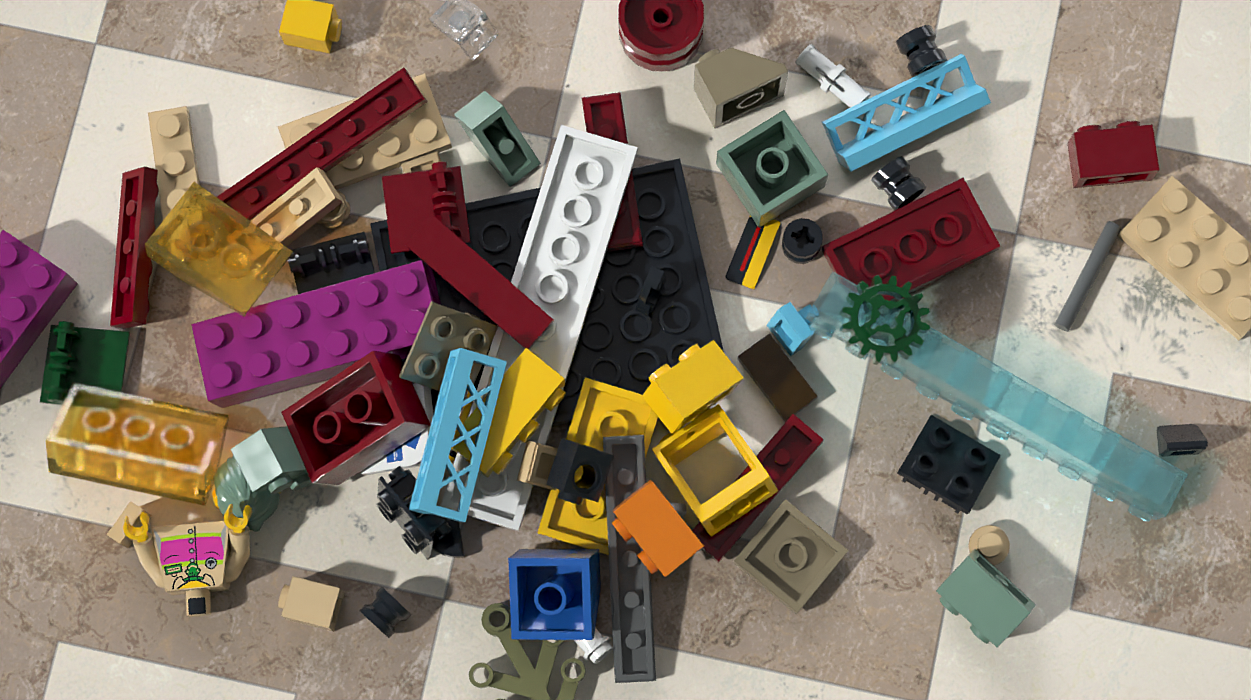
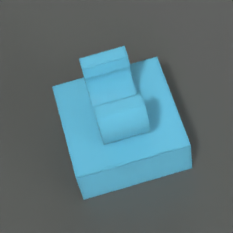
(791, 328)

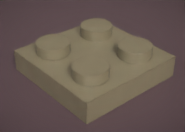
(790, 556)

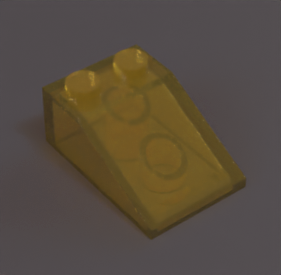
(217, 250)

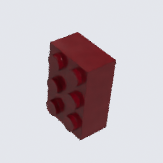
(355, 418)

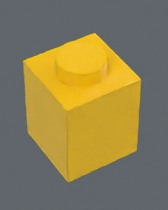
(310, 25)

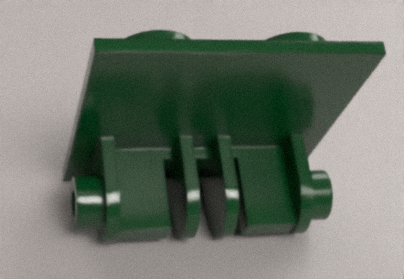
(83, 357)

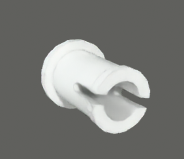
(597, 648)

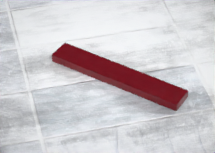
(327, 144)

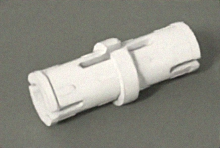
(832, 77)

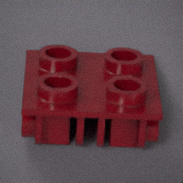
(417, 195)

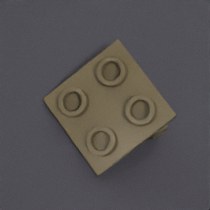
(440, 333)

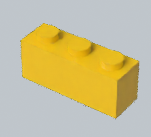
(523, 395)

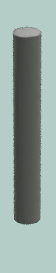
(1087, 276)

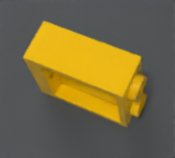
(734, 499)

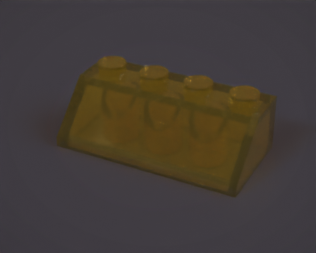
(137, 443)

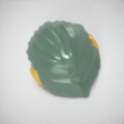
(233, 489)

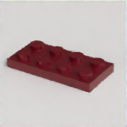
(916, 241)

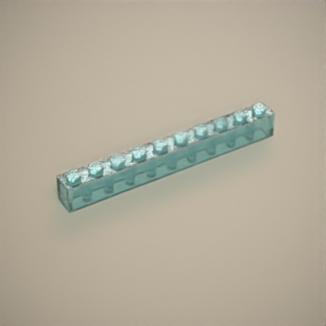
(1015, 410)

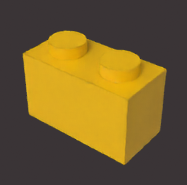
(692, 385)

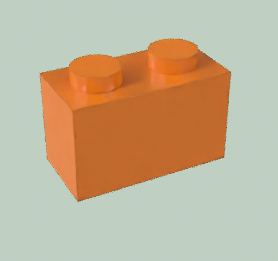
(656, 528)

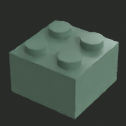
(771, 168)

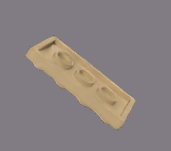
(407, 140)
(1196, 254)

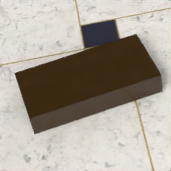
(777, 377)

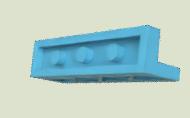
(911, 126)
(443, 429)

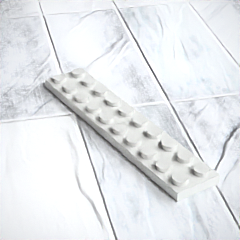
(559, 275)

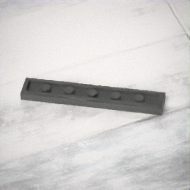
(628, 575)

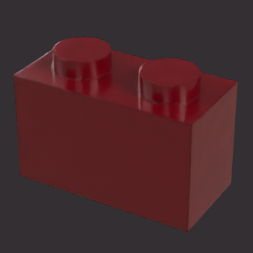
(1113, 155)

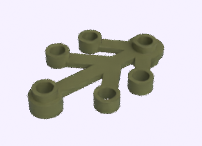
(532, 681)

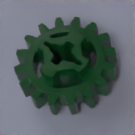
(892, 334)

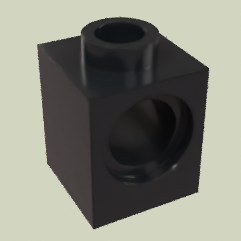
(566, 462)

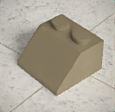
(736, 83)

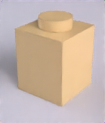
(311, 603)

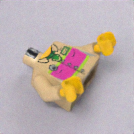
(193, 556)

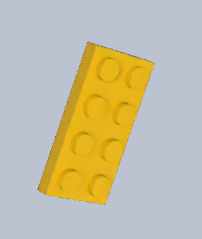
(599, 413)

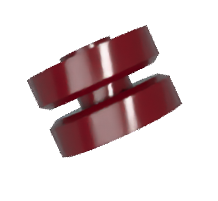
(661, 44)

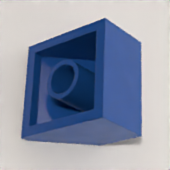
(554, 593)

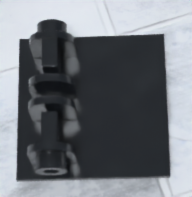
(331, 262)
(948, 465)
(393, 507)

